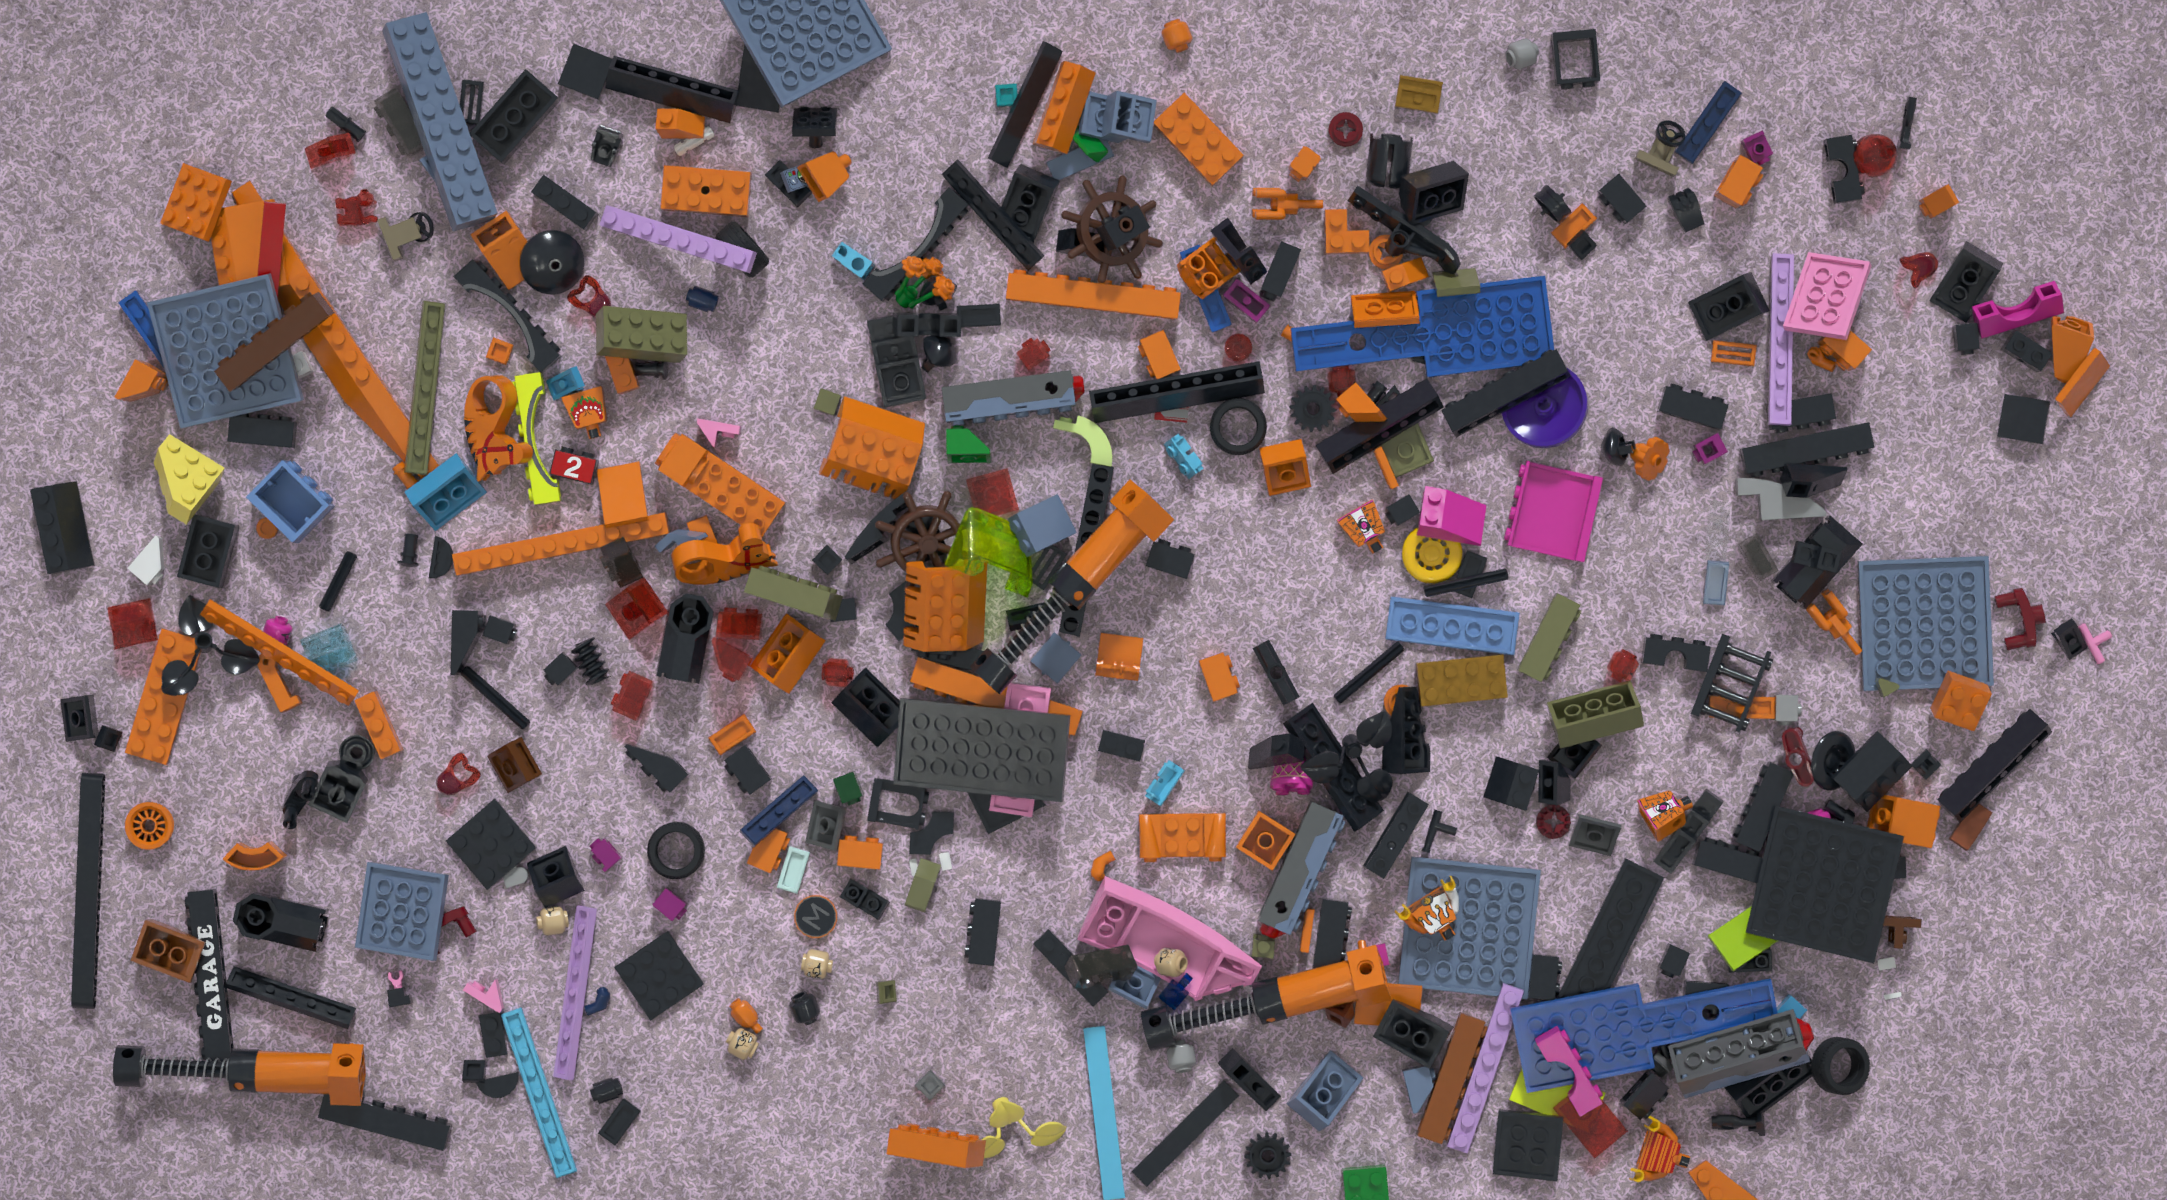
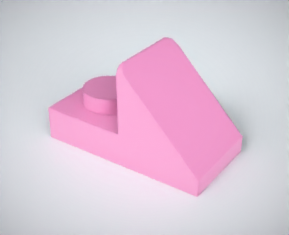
(711, 430)
(490, 998)

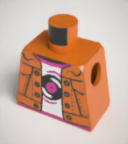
(1363, 526)
(1664, 813)

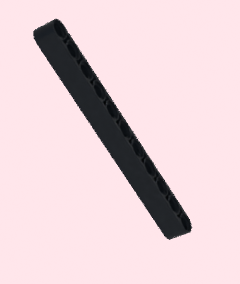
(87, 890)

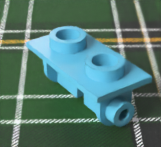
(1188, 464)
(1160, 789)

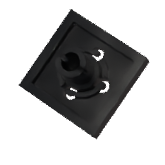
(814, 124)

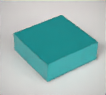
(1006, 94)

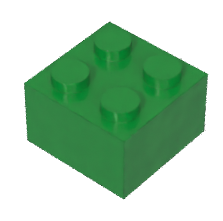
(1365, 1183)

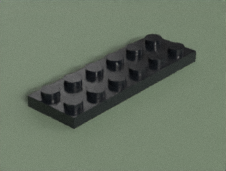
(1319, 738)

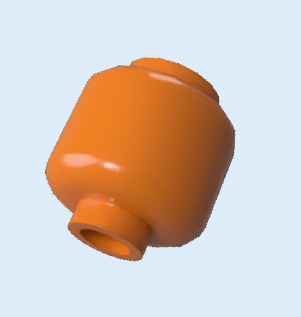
(1176, 35)

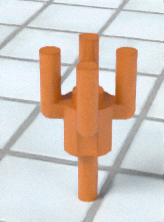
(1281, 204)
(1834, 620)

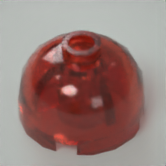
(1875, 155)

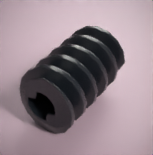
(590, 661)

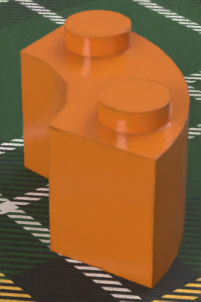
(254, 858)

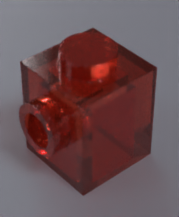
(1033, 353)

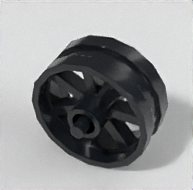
(1552, 204)

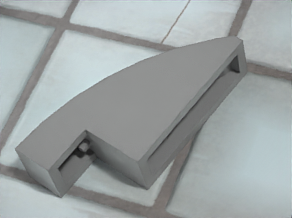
(1773, 501)

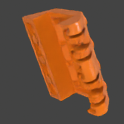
(874, 448)
(945, 608)

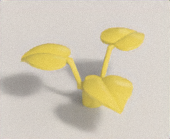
(1008, 1112)

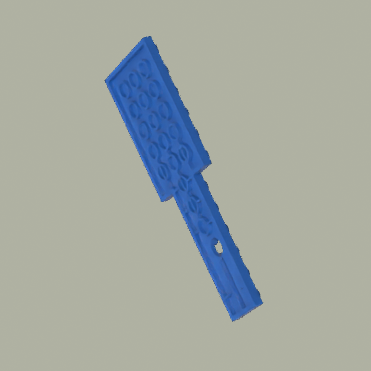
(1455, 333)
(1618, 1030)

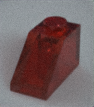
(330, 150)

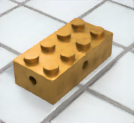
(1461, 680)

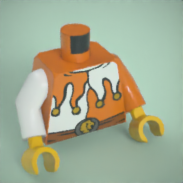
(1433, 911)

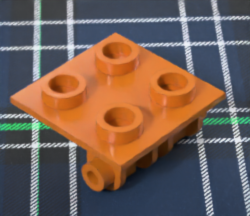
(1119, 656)

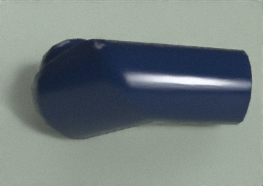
(600, 1003)

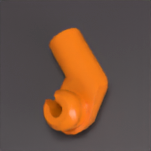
(1818, 358)
(1099, 863)

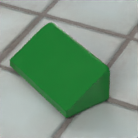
(1090, 146)

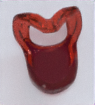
(1922, 265)
(594, 305)
(449, 784)

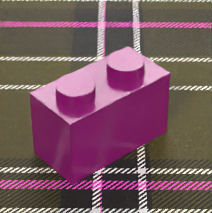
(1246, 301)

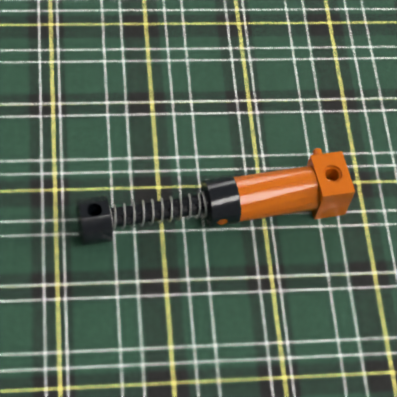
(1081, 576)
(1282, 997)
(254, 1071)

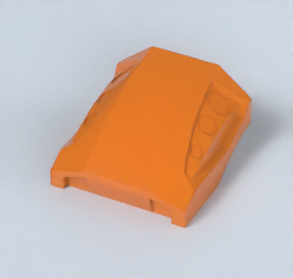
(1206, 269)

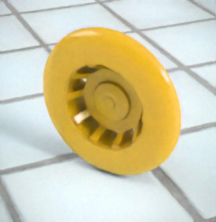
(1431, 554)

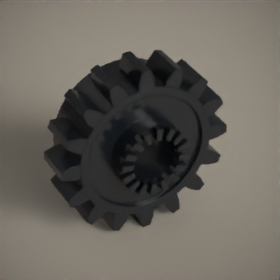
(1302, 414)
(1267, 1143)

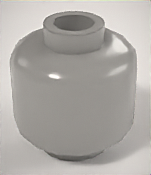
(1521, 54)
(1181, 1057)

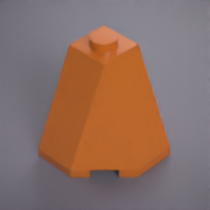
(2070, 345)

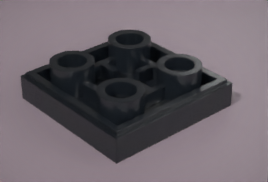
(585, 71)

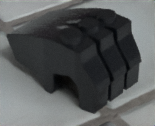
(606, 145)
(1686, 209)

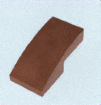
(1969, 829)

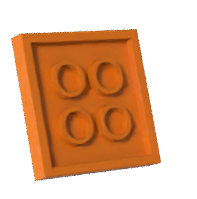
(196, 202)

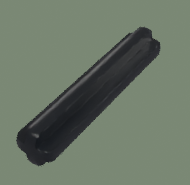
(338, 581)

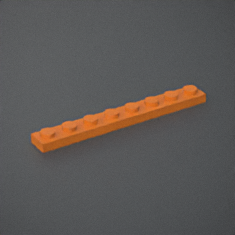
(279, 652)

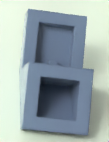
(679, 536)

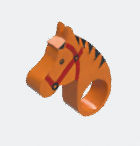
(486, 431)
(721, 561)

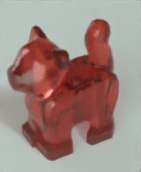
(353, 209)

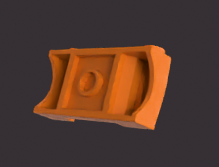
(1182, 836)

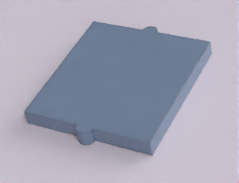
(1055, 657)

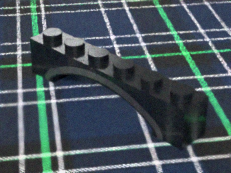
(949, 208)
(541, 352)

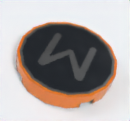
(815, 916)

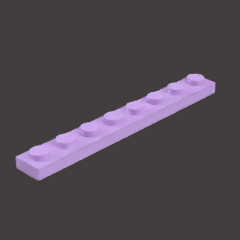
(678, 239)
(1780, 340)
(575, 992)
(1484, 1069)

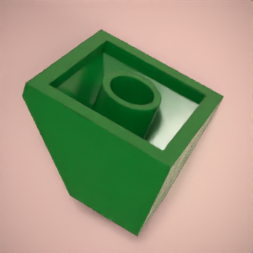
(965, 447)

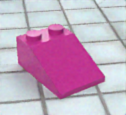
(1450, 517)

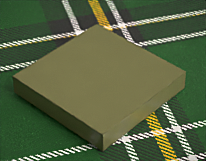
(1461, 283)
(1407, 451)

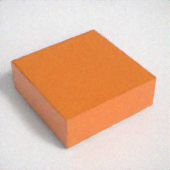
(499, 351)

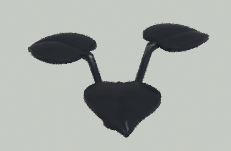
(236, 658)
(1373, 731)

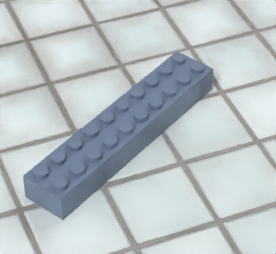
(439, 121)

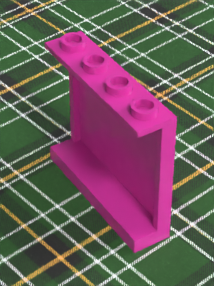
(1553, 511)

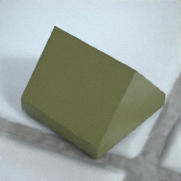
(1886, 687)
(886, 991)

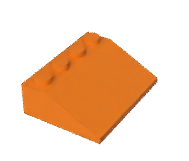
(237, 243)

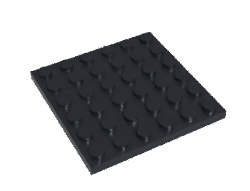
(1824, 884)

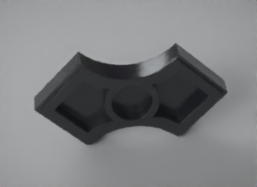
(896, 623)
(923, 840)

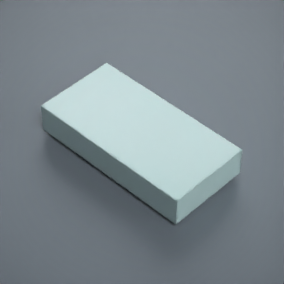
(793, 869)

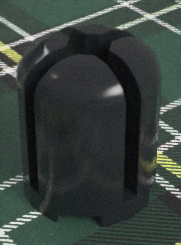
(1378, 159)

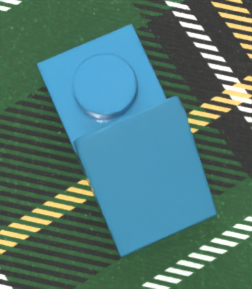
(565, 383)

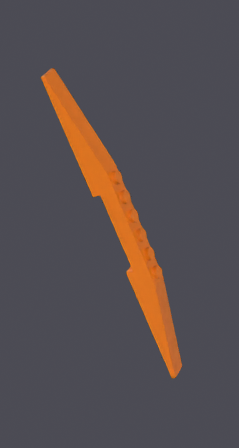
(340, 354)

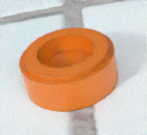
(266, 528)

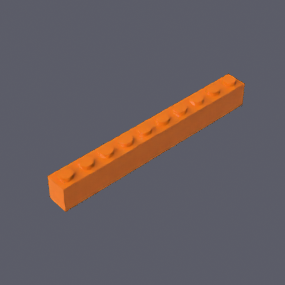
(557, 545)

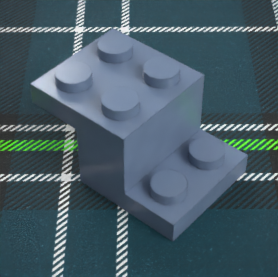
(1118, 117)

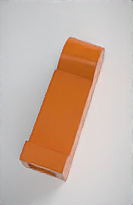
(277, 685)

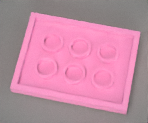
(1827, 296)

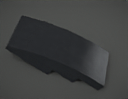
(896, 364)
(872, 537)

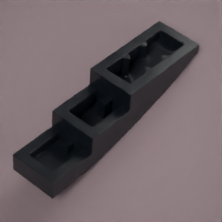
(1686, 836)

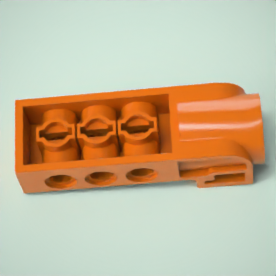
(718, 483)

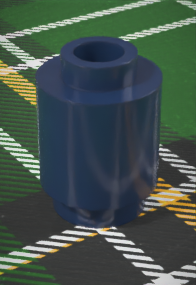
(702, 299)

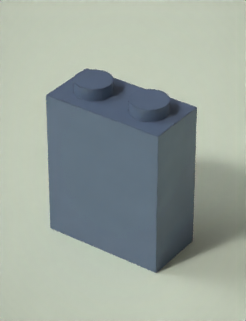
(1041, 525)

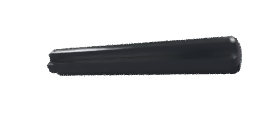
(1466, 582)
(1369, 672)
(495, 697)

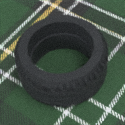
(737, 236)
(1231, 404)
(652, 850)
(1859, 1065)

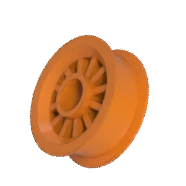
(135, 838)

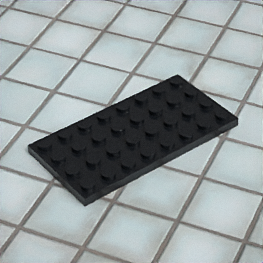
(981, 749)

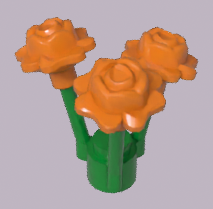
(907, 296)

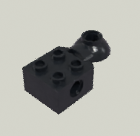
(344, 779)

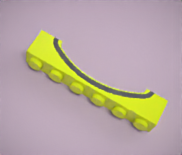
(529, 390)

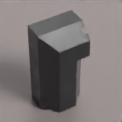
(1804, 582)
(685, 638)
(281, 921)

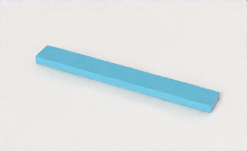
(539, 1092)
(1104, 1113)

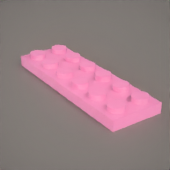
(1021, 698)

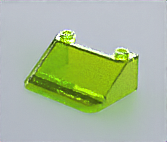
(990, 540)

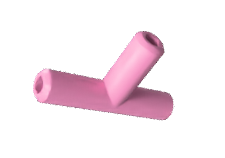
(2093, 642)

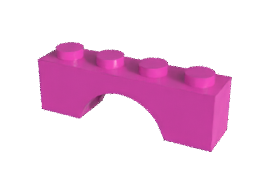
(2042, 304)
(1556, 1048)

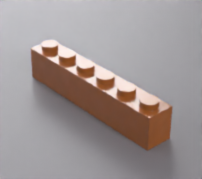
(1451, 1077)

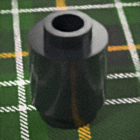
(606, 1090)

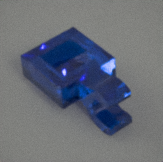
(1175, 992)

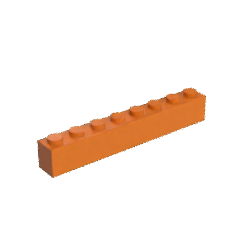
(1093, 296)
(973, 689)

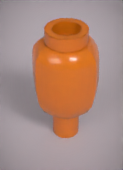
(745, 1015)

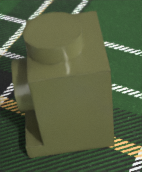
(1262, 946)

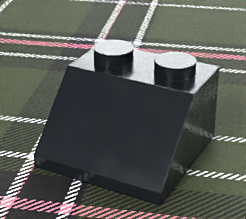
(1511, 783)
(555, 877)
(1644, 1095)

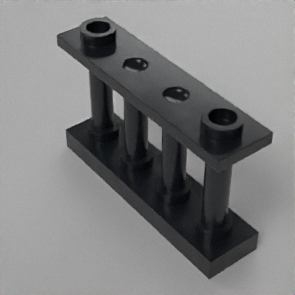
(1717, 668)
(1395, 835)

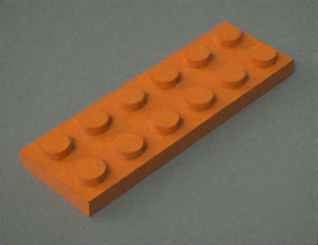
(157, 712)

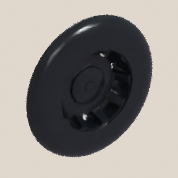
(1828, 760)

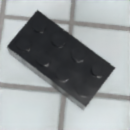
(514, 116)

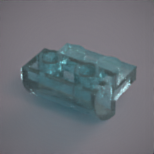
(330, 648)

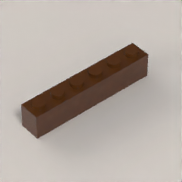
(274, 341)

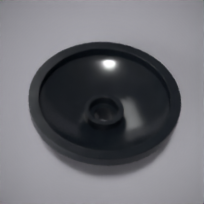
(541, 252)

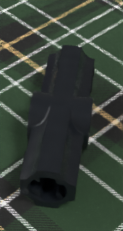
(1268, 659)

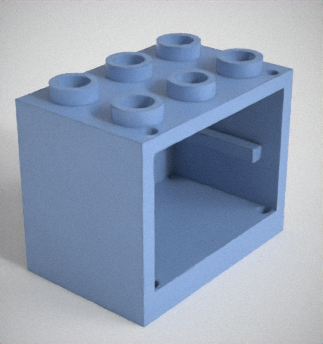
(291, 500)

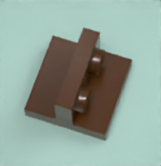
(514, 764)
(1896, 932)

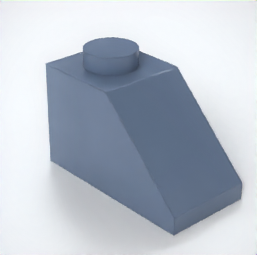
(1418, 1085)

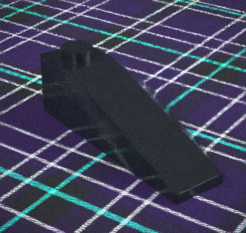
(1407, 747)

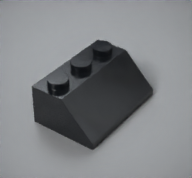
(1433, 192)
(869, 707)
(1871, 771)

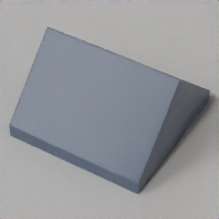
(1138, 988)

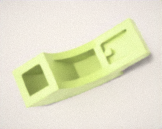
(1098, 441)

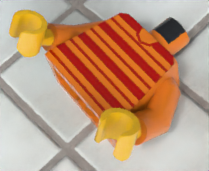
(1658, 1153)

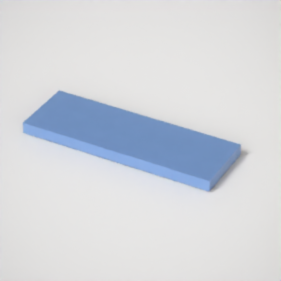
(1452, 625)

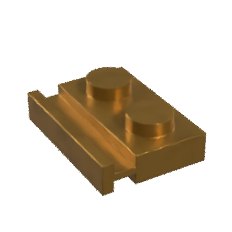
(1418, 94)

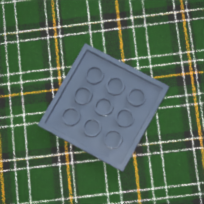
(401, 911)

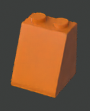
(1907, 818)

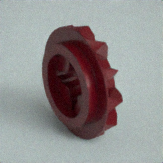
(1338, 122)
(1547, 813)

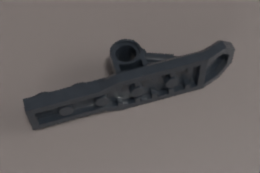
(1412, 238)

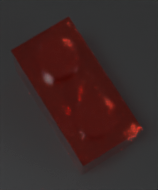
(632, 695)

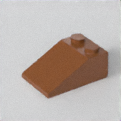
(168, 950)

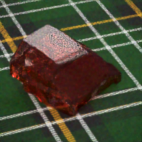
(132, 623)

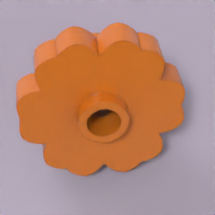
(1650, 458)

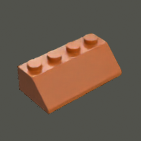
(1064, 107)

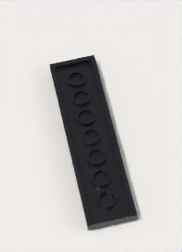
(1612, 930)

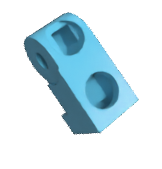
(853, 261)

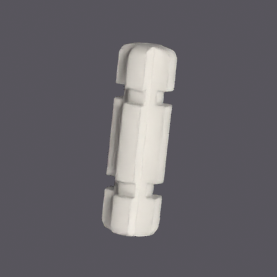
(690, 144)

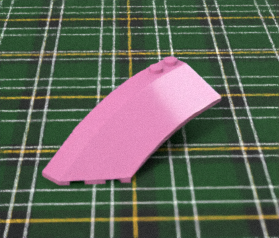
(1147, 924)

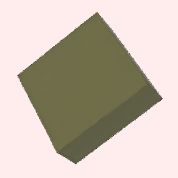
(827, 401)

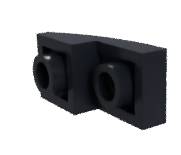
(864, 899)

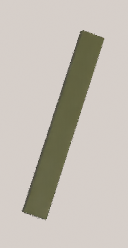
(424, 388)

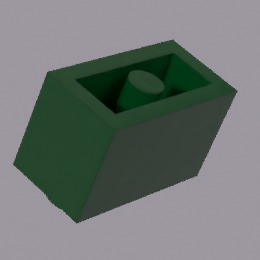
(849, 788)

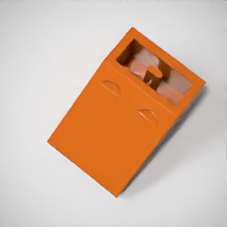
(502, 246)

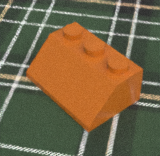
(141, 382)
(787, 653)

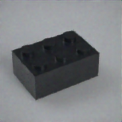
(208, 551)

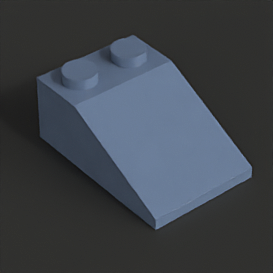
(1325, 1091)

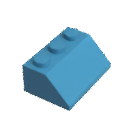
(445, 492)

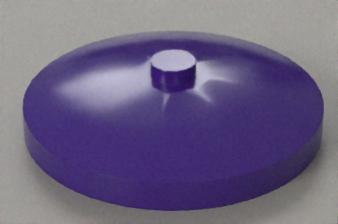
(1551, 415)

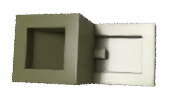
(922, 885)

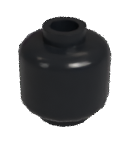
(804, 1008)

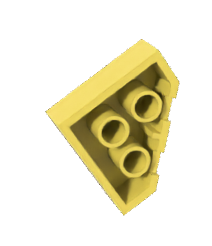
(185, 477)

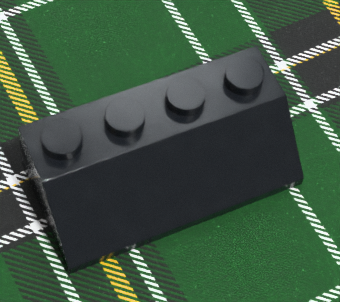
(62, 527)
(1765, 1091)

